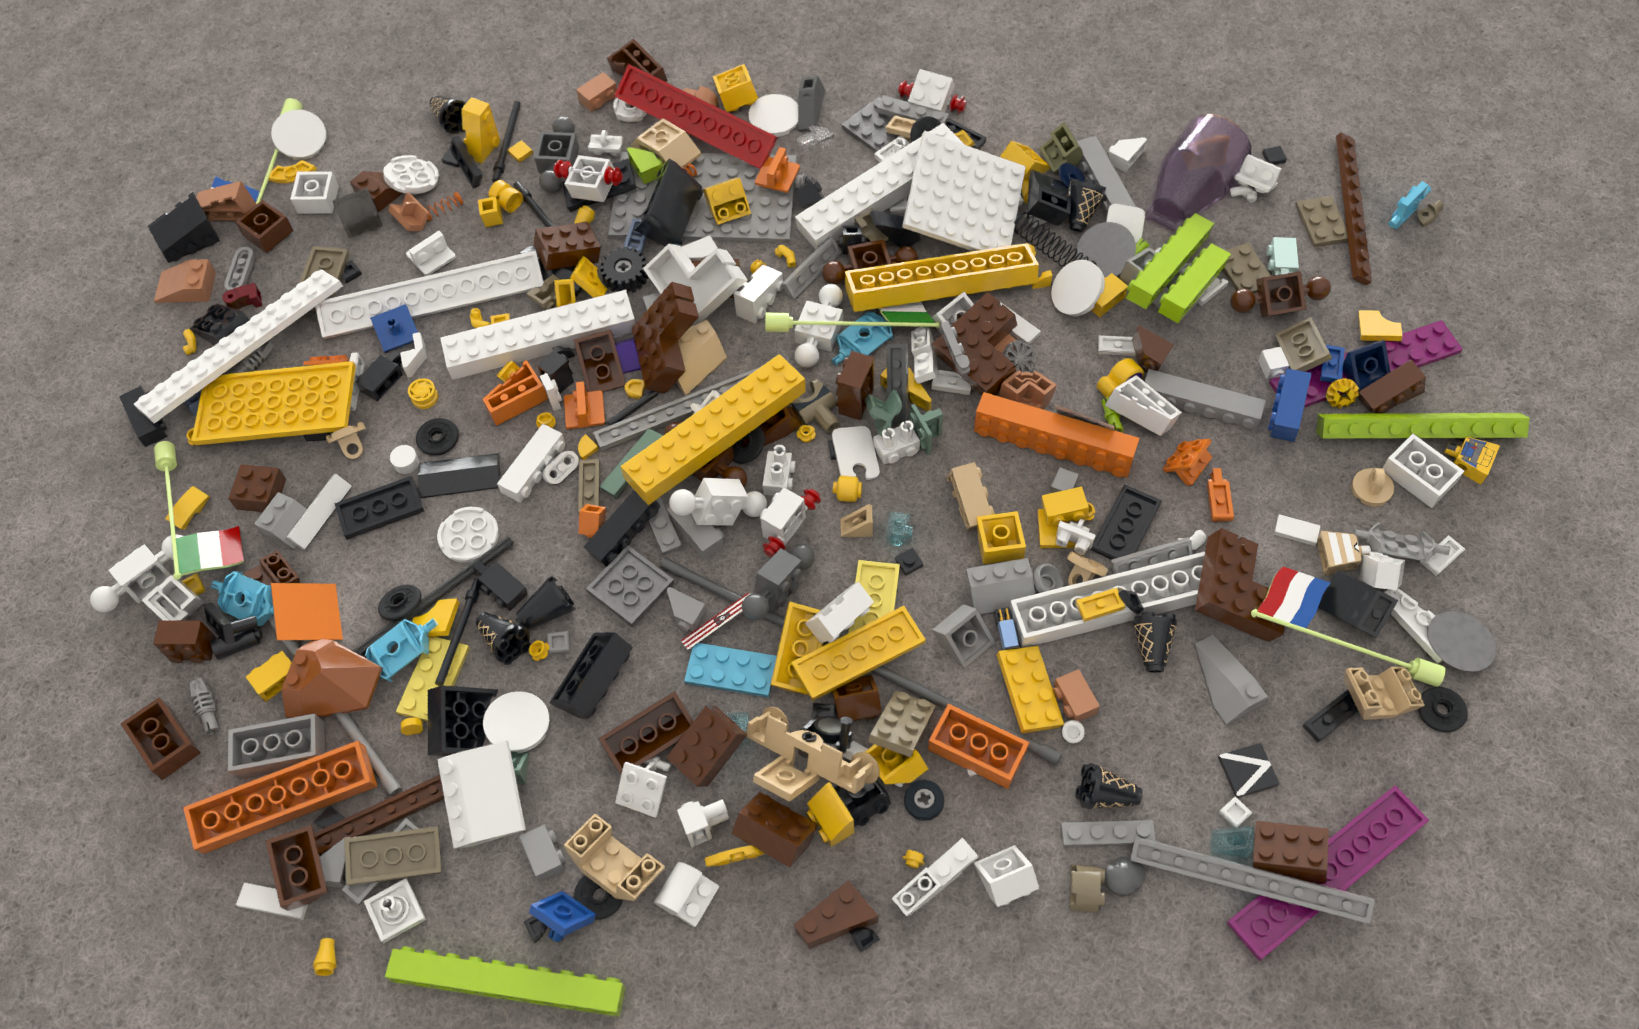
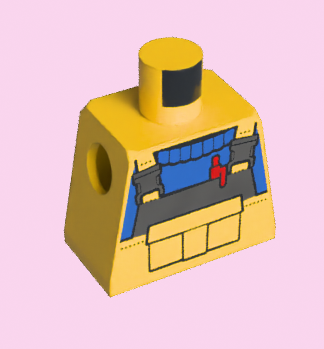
(1473, 457)

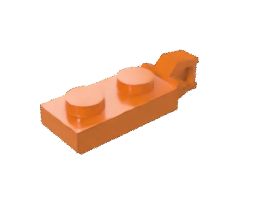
(1219, 497)

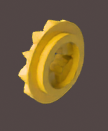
(1342, 385)

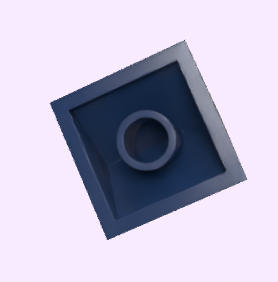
(1367, 364)

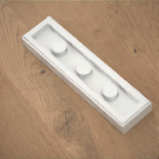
(318, 511)

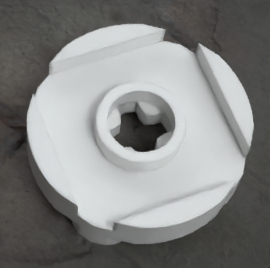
(627, 114)

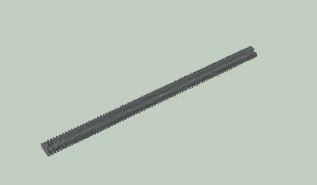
(439, 592)

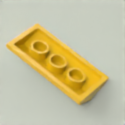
(794, 643)

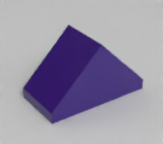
(628, 355)

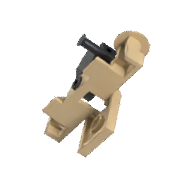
(821, 741)

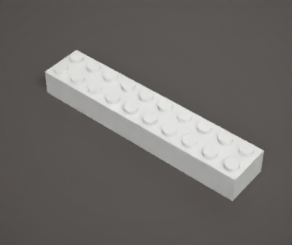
(874, 189)
(535, 334)
(1056, 616)

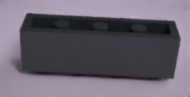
(621, 528)

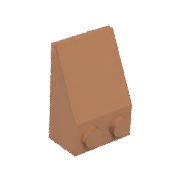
(186, 282)

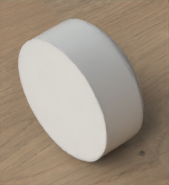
(1073, 731)

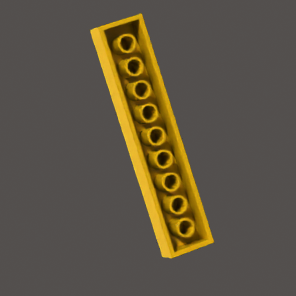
(941, 277)
(713, 429)

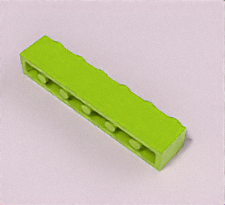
(1193, 282)

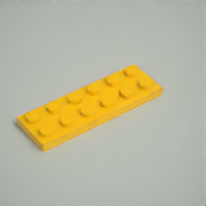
(858, 653)

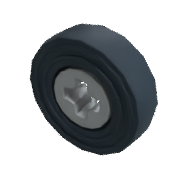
(918, 809)

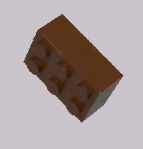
(566, 244)
(855, 384)
(160, 738)
(706, 746)
(774, 829)
(1292, 850)

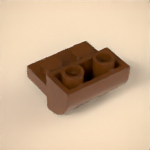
(273, 569)

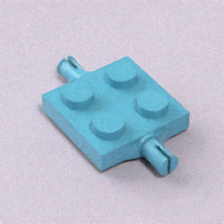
(1409, 204)

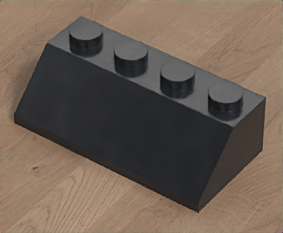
(592, 674)

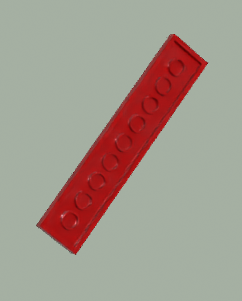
(696, 116)

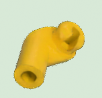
(784, 251)
(476, 319)
(191, 340)

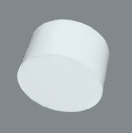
(404, 459)

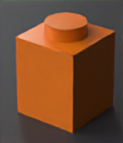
(591, 519)

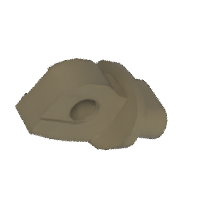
(1431, 212)

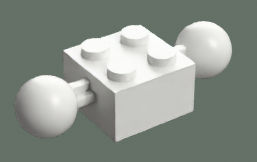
(818, 336)
(717, 502)
(135, 574)

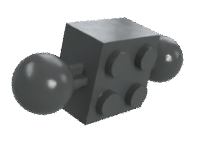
(555, 146)
(777, 581)

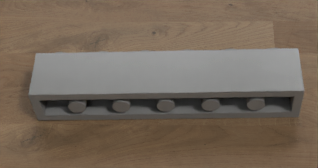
(1100, 169)
(1207, 399)

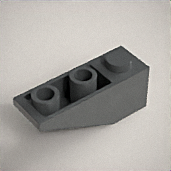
(809, 102)

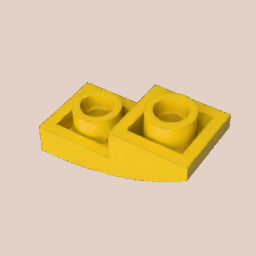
(187, 506)

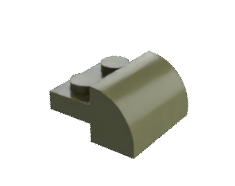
(1061, 148)

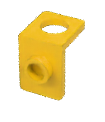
(507, 370)

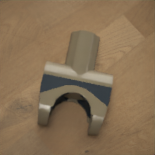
(817, 407)

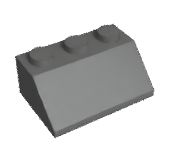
(999, 583)

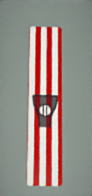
(714, 623)

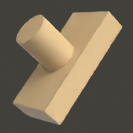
(900, 126)

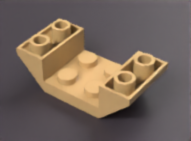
(668, 142)
(1383, 694)
(610, 862)

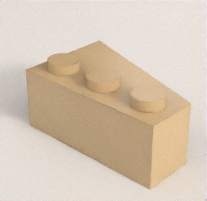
(970, 493)

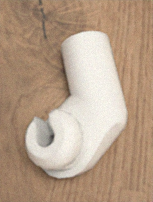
(1245, 191)
(1197, 539)

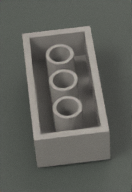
(254, 750)

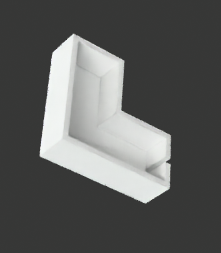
(710, 281)

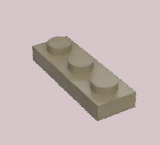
(589, 483)

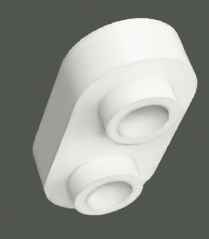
(560, 468)

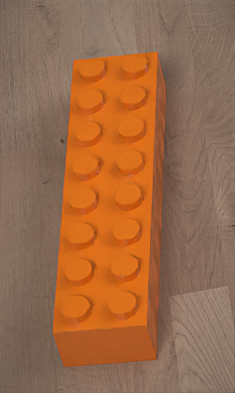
(1055, 435)
(279, 797)

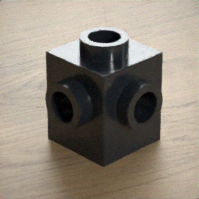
(850, 236)

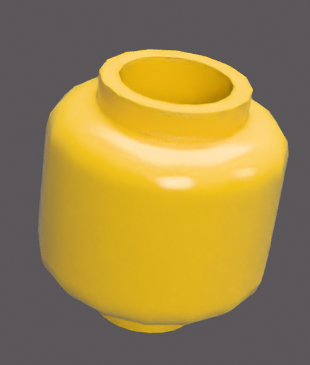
(847, 488)

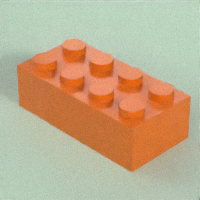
(978, 746)

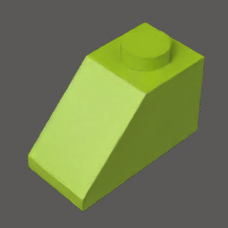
(644, 163)

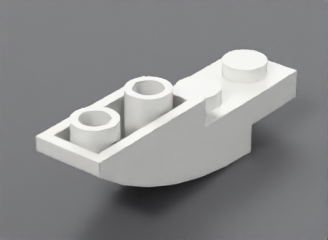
(924, 356)
(935, 878)

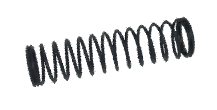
(1040, 234)

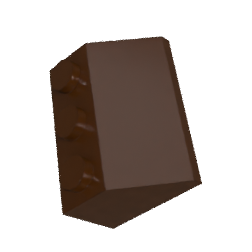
(296, 868)

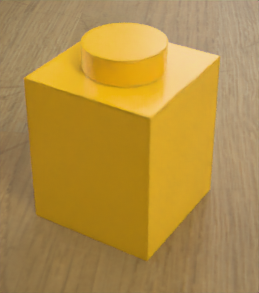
(490, 211)

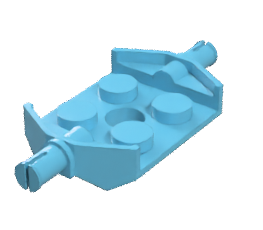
(850, 340)
(257, 595)
(411, 642)

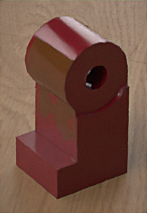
(243, 296)

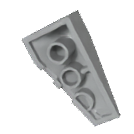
(1229, 683)

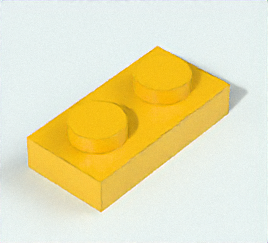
(1100, 604)

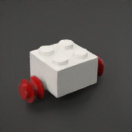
(932, 92)
(589, 177)
(785, 517)

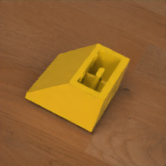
(727, 200)

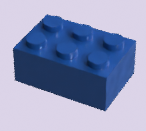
(1289, 404)

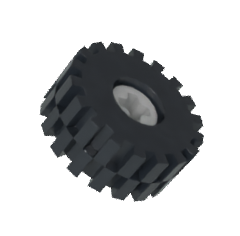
(627, 280)

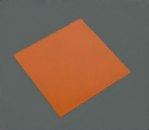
(306, 611)

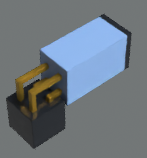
(1006, 629)

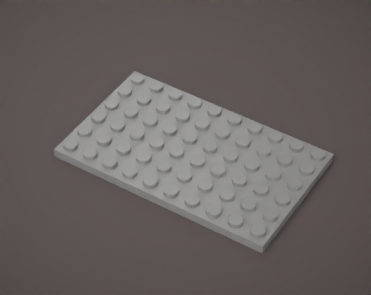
(769, 208)

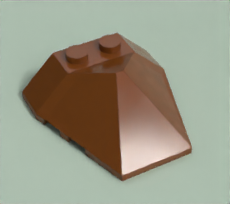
(328, 680)

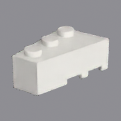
(758, 294)
(1143, 405)
(1381, 571)
(840, 613)

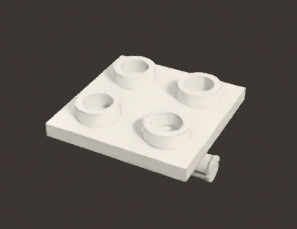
(643, 787)

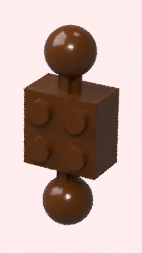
(866, 256)
(1280, 294)
(718, 465)

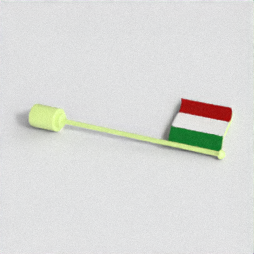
(903, 315)
(197, 550)

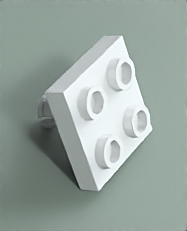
(394, 910)

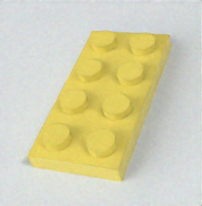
(881, 584)
(415, 698)

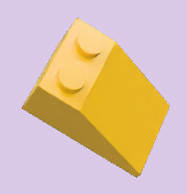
(735, 88)

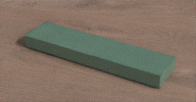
(615, 482)

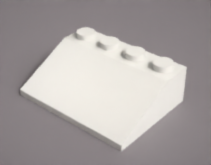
(481, 795)

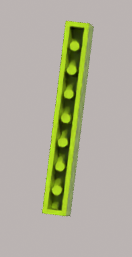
(1169, 261)

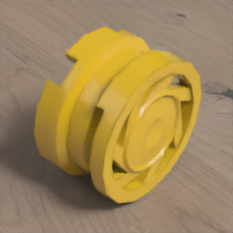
(423, 394)

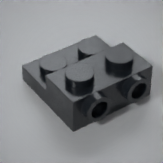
(864, 803)

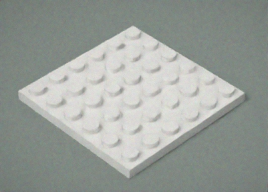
(963, 195)

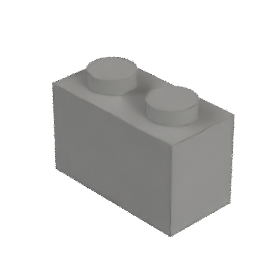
(542, 852)

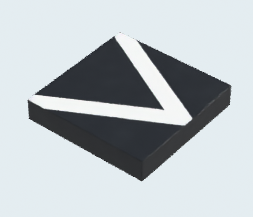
(1248, 770)

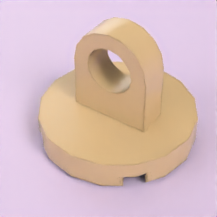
(346, 437)
(1372, 487)
(1084, 567)

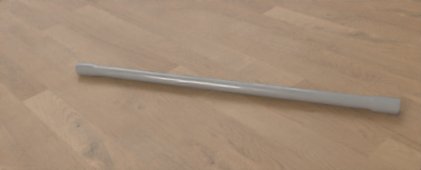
(386, 778)

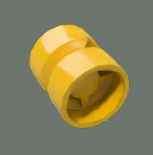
(507, 196)

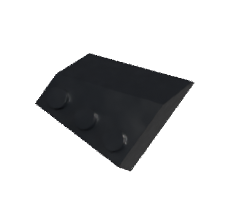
(183, 230)
(456, 718)

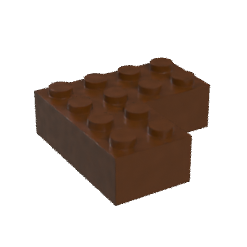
(979, 333)
(658, 335)
(1228, 586)

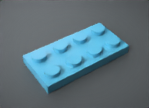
(730, 669)

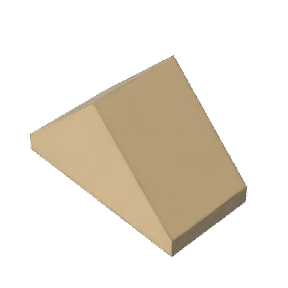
(858, 523)

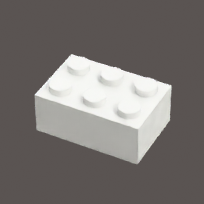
(1422, 470)

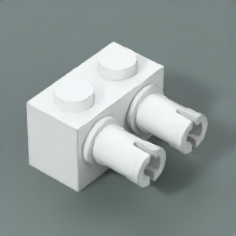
(896, 443)
(778, 471)
(699, 820)

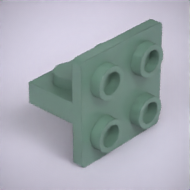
(883, 411)
(926, 426)

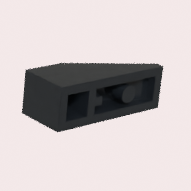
(892, 227)

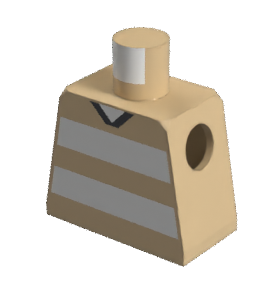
(1340, 551)

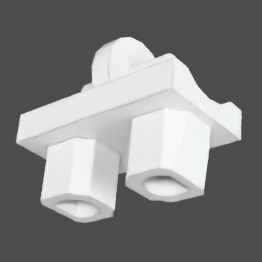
(605, 143)
(1075, 533)

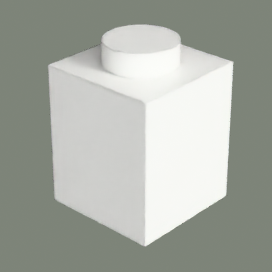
(1273, 362)

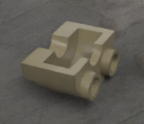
(868, 229)
(545, 295)
(1086, 888)

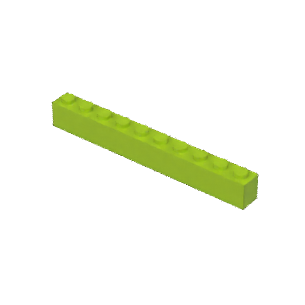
(1423, 425)
(506, 982)

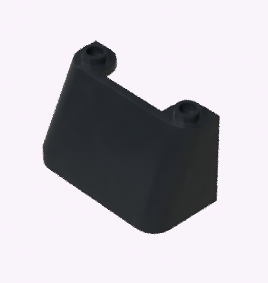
(670, 205)

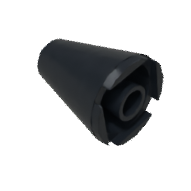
(545, 605)

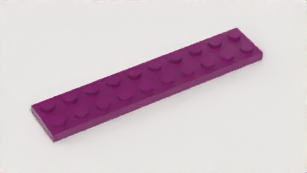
(1419, 345)
(1350, 856)

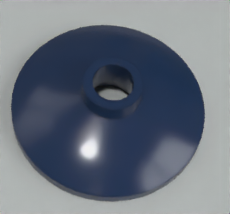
(1068, 171)

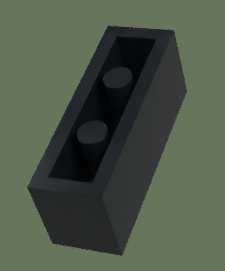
(144, 428)

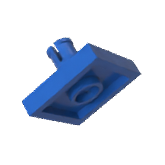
(394, 328)
(561, 914)

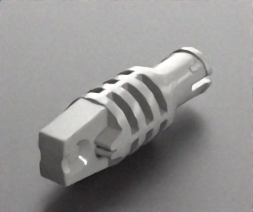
(252, 360)
(204, 705)

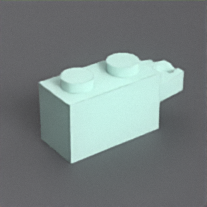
(1282, 256)

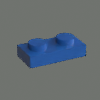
(1332, 369)

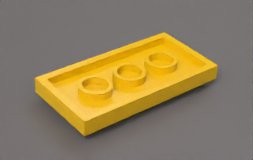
(1029, 689)

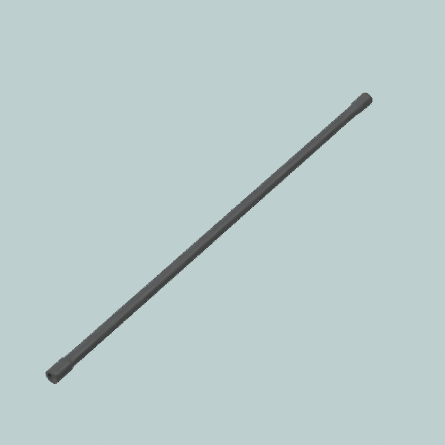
(1041, 750)

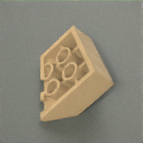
(700, 354)

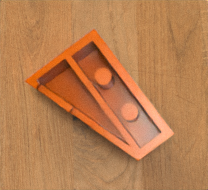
(515, 395)

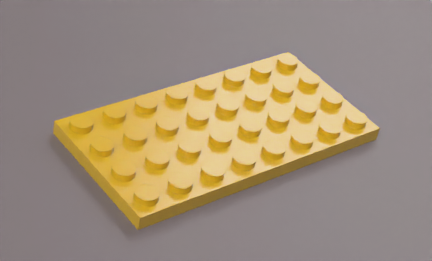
(275, 403)

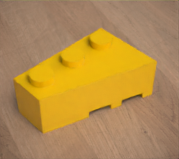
(480, 129)

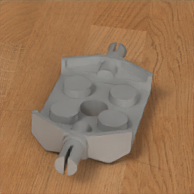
(1401, 545)

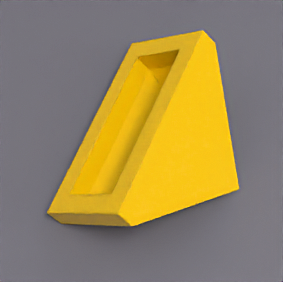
(565, 292)

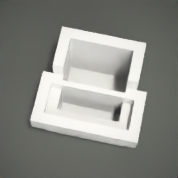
(173, 600)

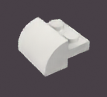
(686, 894)

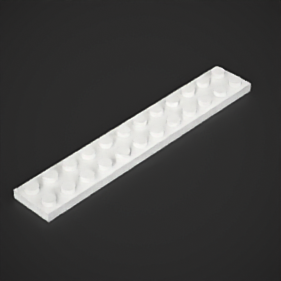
(431, 293)
(237, 345)

